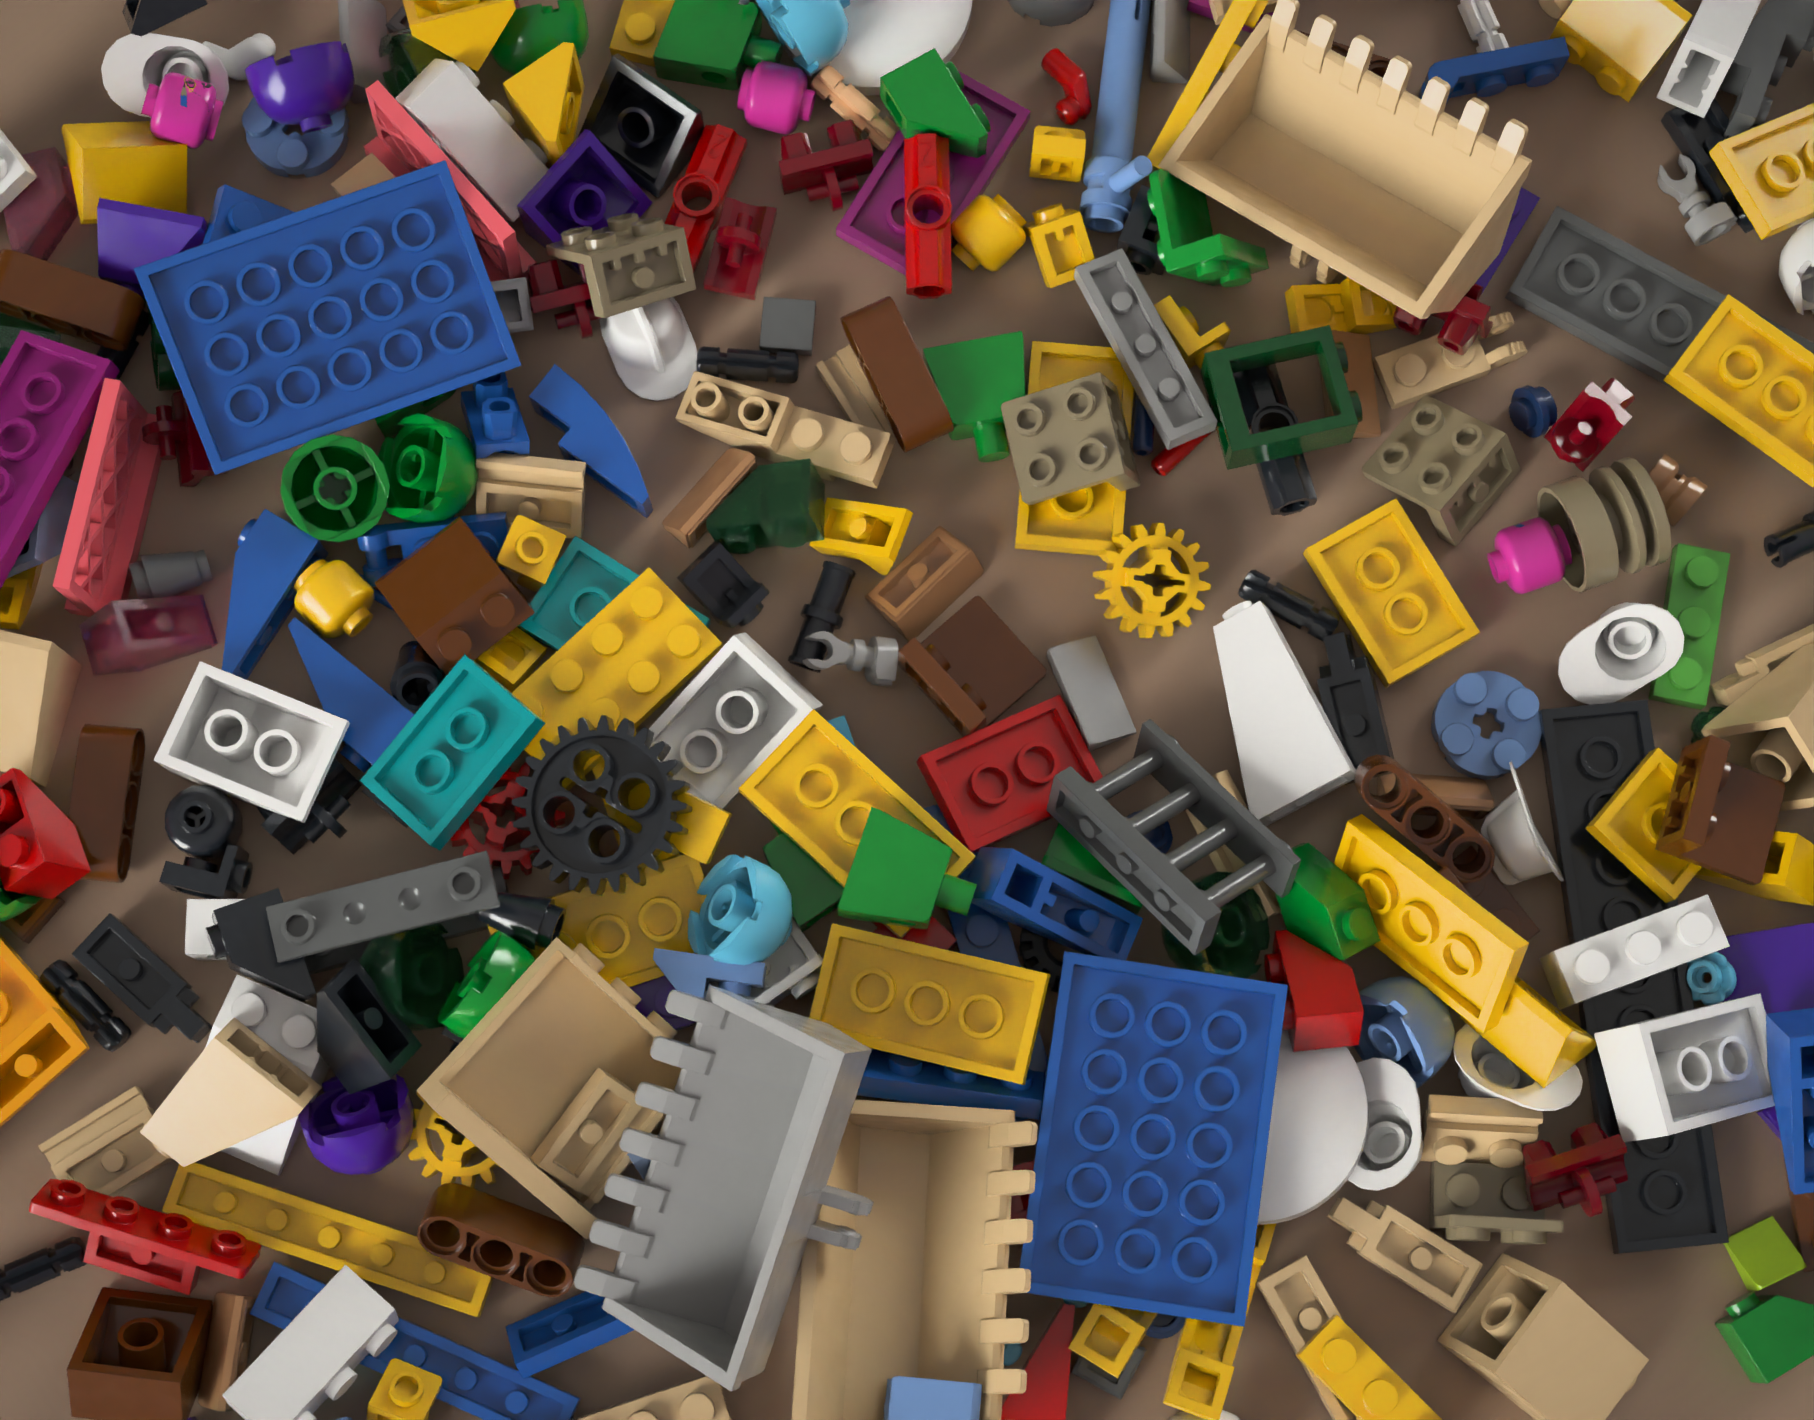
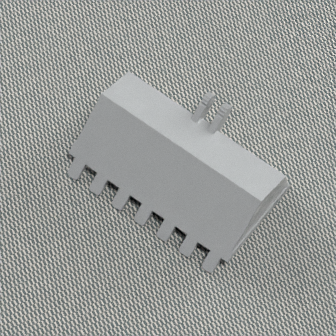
(730, 1181)

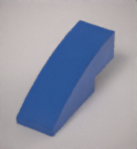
(590, 437)

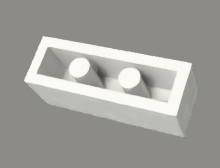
(474, 134)
(1634, 951)
(316, 1352)

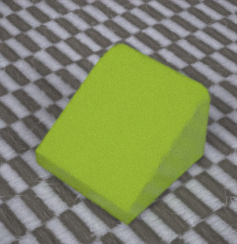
(1763, 1254)

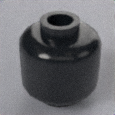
(198, 838)

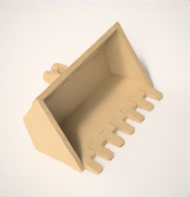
(1354, 164)
(930, 1263)

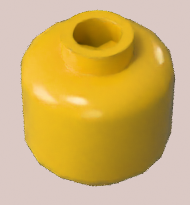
(988, 233)
(334, 598)

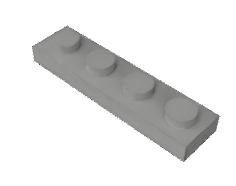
(1145, 349)

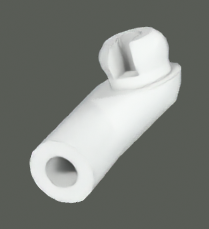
(244, 54)

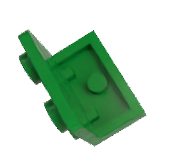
(1188, 241)

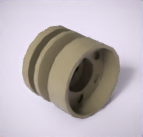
(1608, 522)

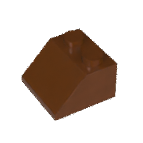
(454, 596)
(139, 1357)

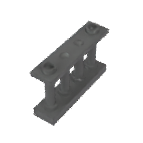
(1157, 877)
(341, 922)

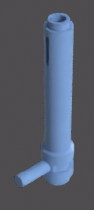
(1110, 170)

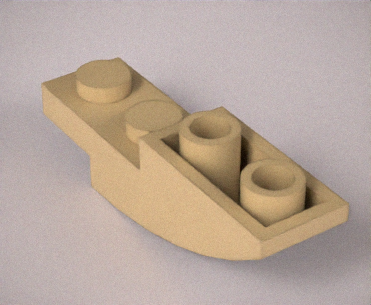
(783, 432)

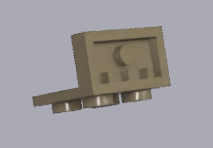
(629, 262)
(1069, 439)
(1445, 465)
(1483, 1199)

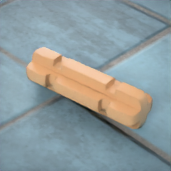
(855, 106)

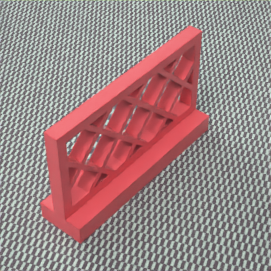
(407, 147)
(108, 505)

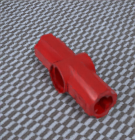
(710, 177)
(927, 244)

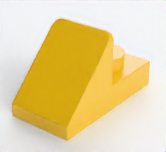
(863, 532)

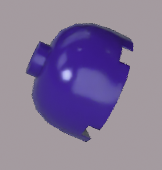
(304, 85)
(360, 1129)

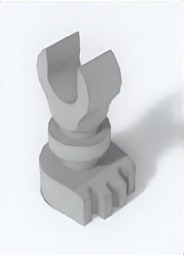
(1705, 222)
(878, 658)

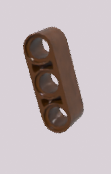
(68, 301)
(897, 374)
(107, 797)
(1438, 840)
(501, 1240)

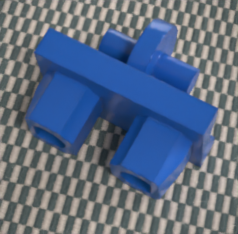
(494, 418)

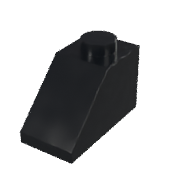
(245, 938)
(358, 1032)

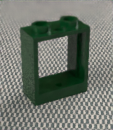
(1245, 449)

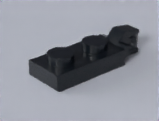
(1695, 139)
(1353, 702)
(141, 979)

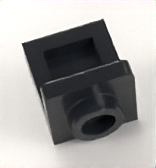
(724, 587)

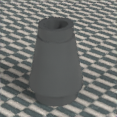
(169, 573)

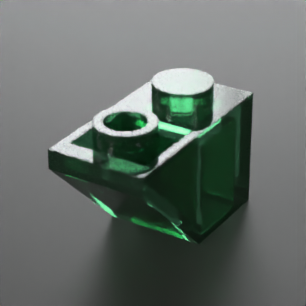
(772, 508)

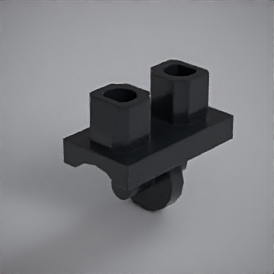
(327, 808)

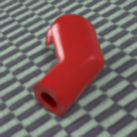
(1074, 83)

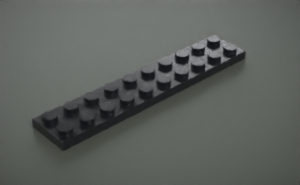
(1672, 1179)

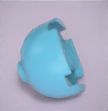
(812, 26)
(743, 912)

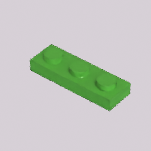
(1696, 600)

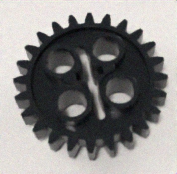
(576, 847)

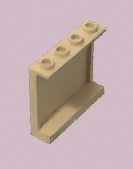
(534, 1057)

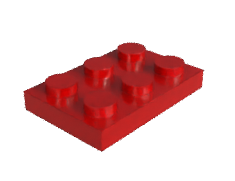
(1004, 773)

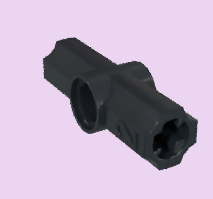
(1265, 405)

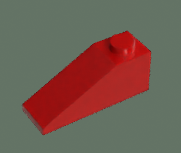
(1046, 1373)

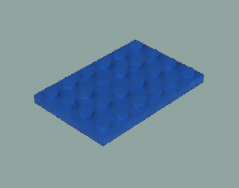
(328, 317)
(1153, 1138)

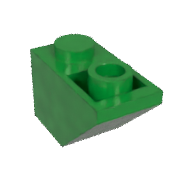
(929, 99)

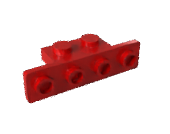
(144, 1241)

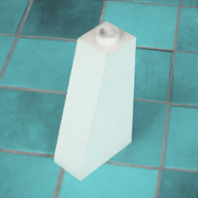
(1707, 54)
(1278, 724)

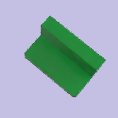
(1076, 863)

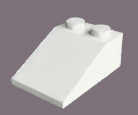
(731, 719)
(251, 742)
(290, 1030)
(1687, 1068)

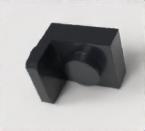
(1139, 236)
(199, 878)

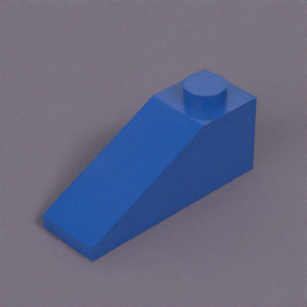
(262, 587)
(351, 695)
(1051, 904)
(1792, 1084)

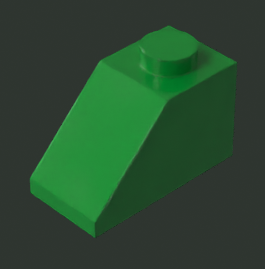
(1327, 907)
(1768, 1334)

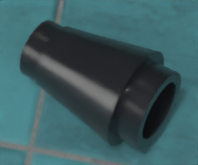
(414, 676)
(526, 918)

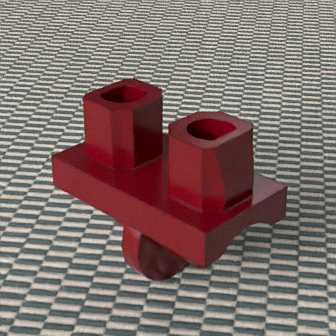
(827, 171)
(740, 249)
(549, 293)
(1461, 325)
(1590, 423)
(179, 430)
(1575, 1175)

